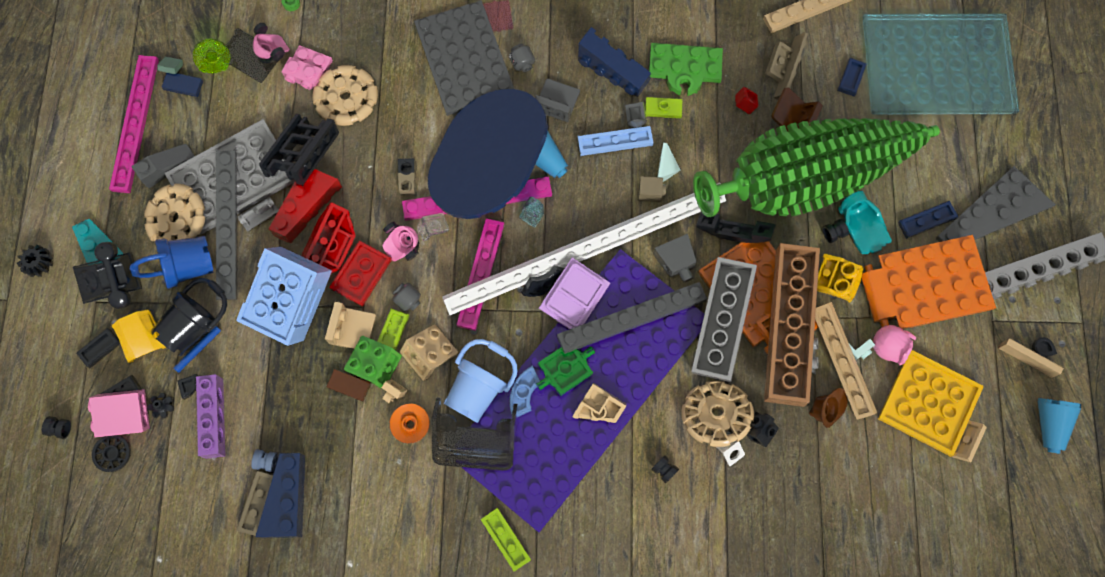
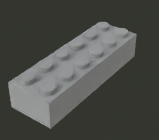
(724, 319)

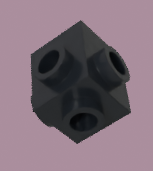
(762, 429)

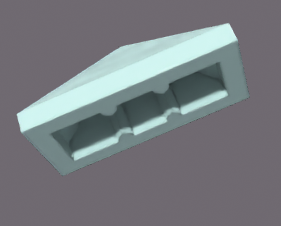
(668, 164)

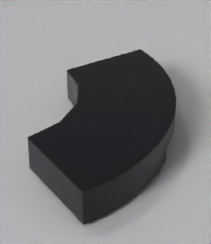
(539, 285)

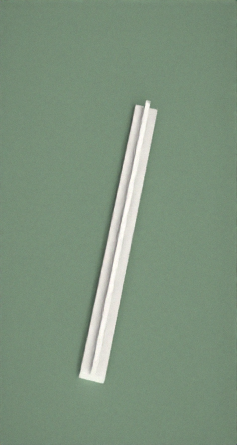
(579, 250)

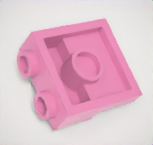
(306, 67)

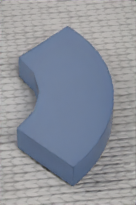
(522, 391)

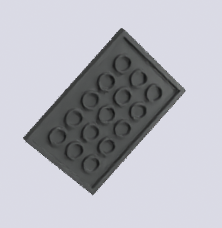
(462, 55)

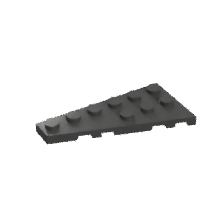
(1000, 206)

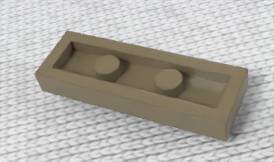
(255, 503)

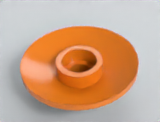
(405, 414)

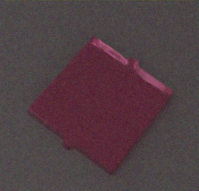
(499, 15)

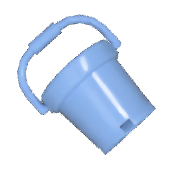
(476, 387)

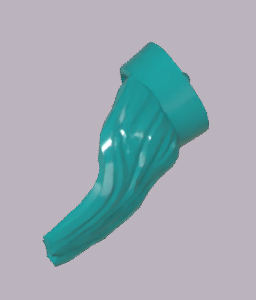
(864, 223)

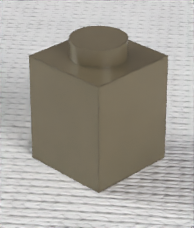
(651, 189)

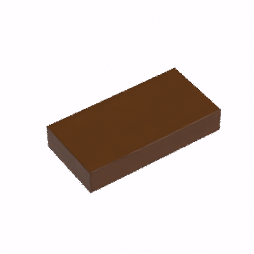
(348, 385)

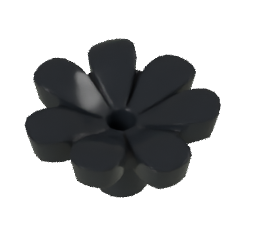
(160, 405)

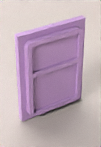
(574, 295)

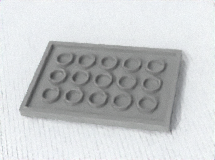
(252, 185)

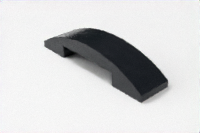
(736, 231)

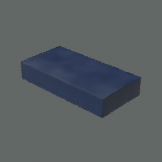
(852, 77)
(182, 84)

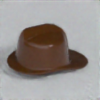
(829, 407)

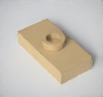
(970, 441)

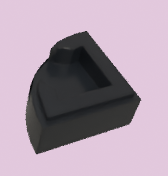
(187, 386)

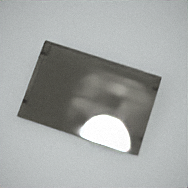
(245, 59)

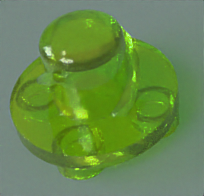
(211, 56)

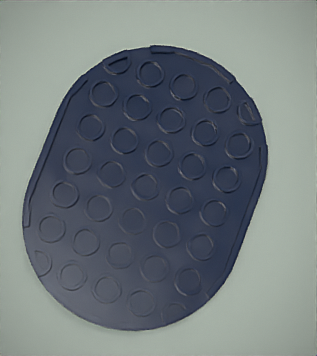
(487, 153)

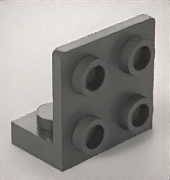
(558, 99)

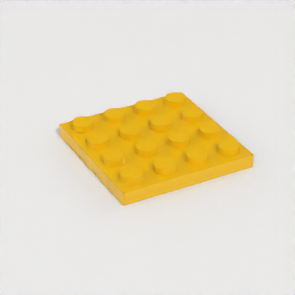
(931, 403)

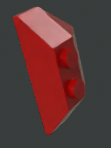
(330, 238)

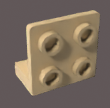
(348, 326)
(427, 351)

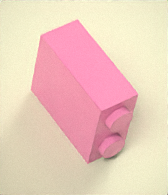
(118, 413)

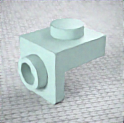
(863, 351)

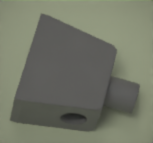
(677, 257)

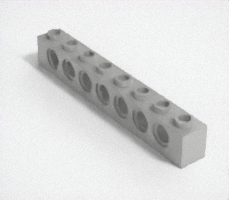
(1093, 245)

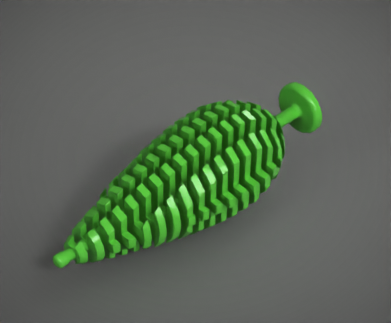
(813, 164)

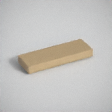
(1031, 358)

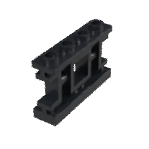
(310, 154)

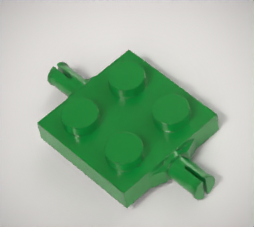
(565, 370)

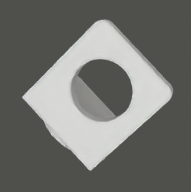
(729, 449)

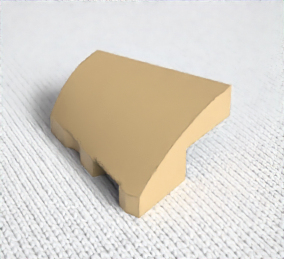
(600, 405)

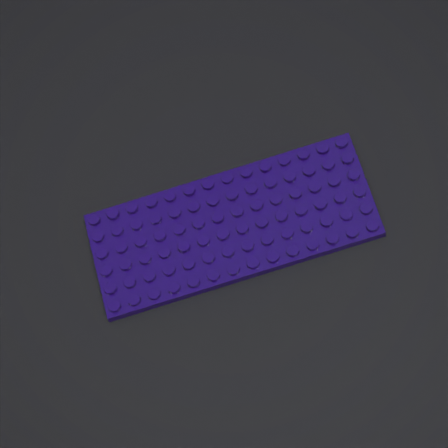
(550, 444)

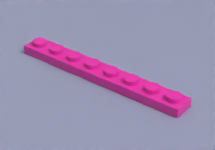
(134, 124)
(426, 206)

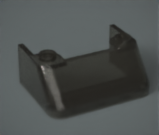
(472, 446)

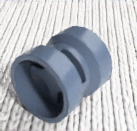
(264, 460)

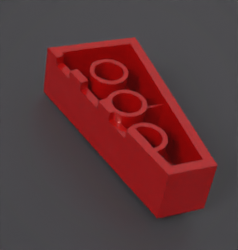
(303, 205)

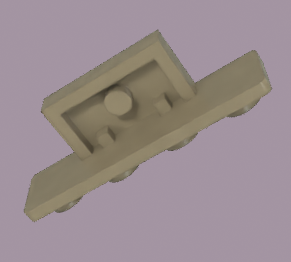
(785, 61)

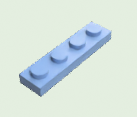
(615, 140)

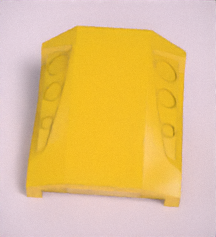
(839, 277)
(136, 334)

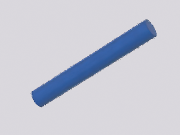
(197, 349)

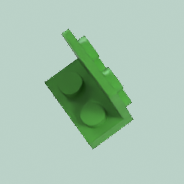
(373, 361)

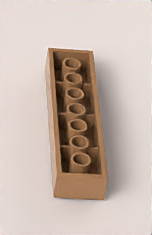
(792, 325)

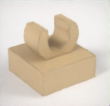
(394, 390)

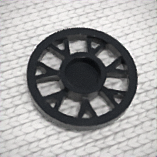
(111, 453)

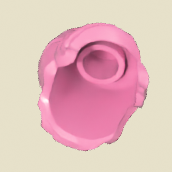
(893, 344)

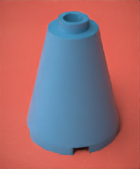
(551, 159)
(1057, 423)

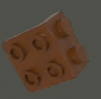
(793, 110)

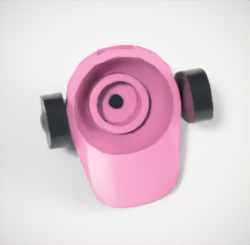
(268, 46)
(401, 242)

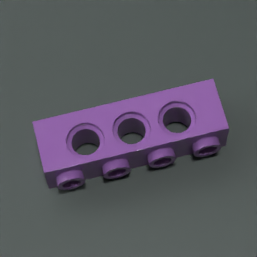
(210, 416)

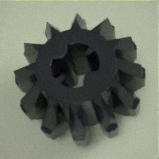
(35, 260)

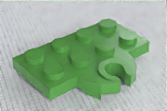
(685, 65)

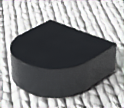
(1044, 347)

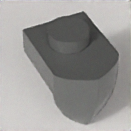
(636, 114)

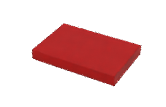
(360, 273)

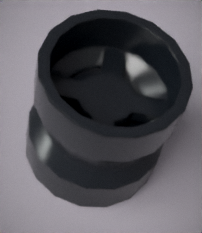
(836, 230)
(59, 428)
(666, 471)

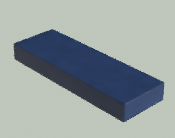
(927, 219)

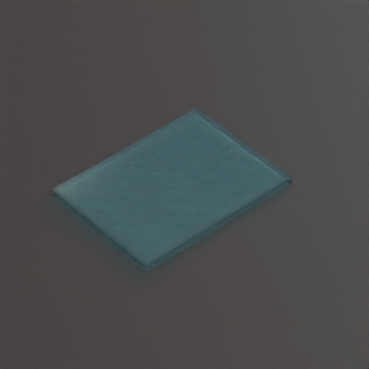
(940, 64)

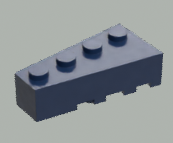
(612, 63)
(285, 499)

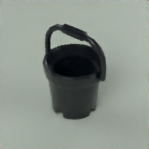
(187, 320)

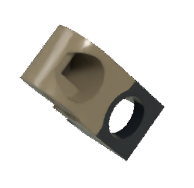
(407, 176)

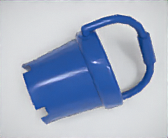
(179, 260)

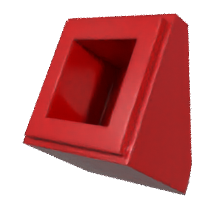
(746, 100)

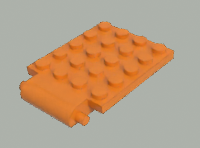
(928, 284)
(758, 315)

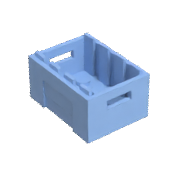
(296, 304)

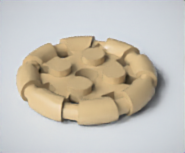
(345, 85)
(165, 212)
(717, 424)

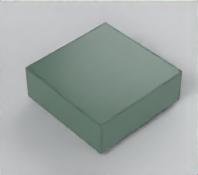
(170, 65)

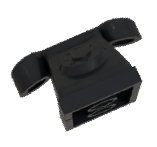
(107, 277)

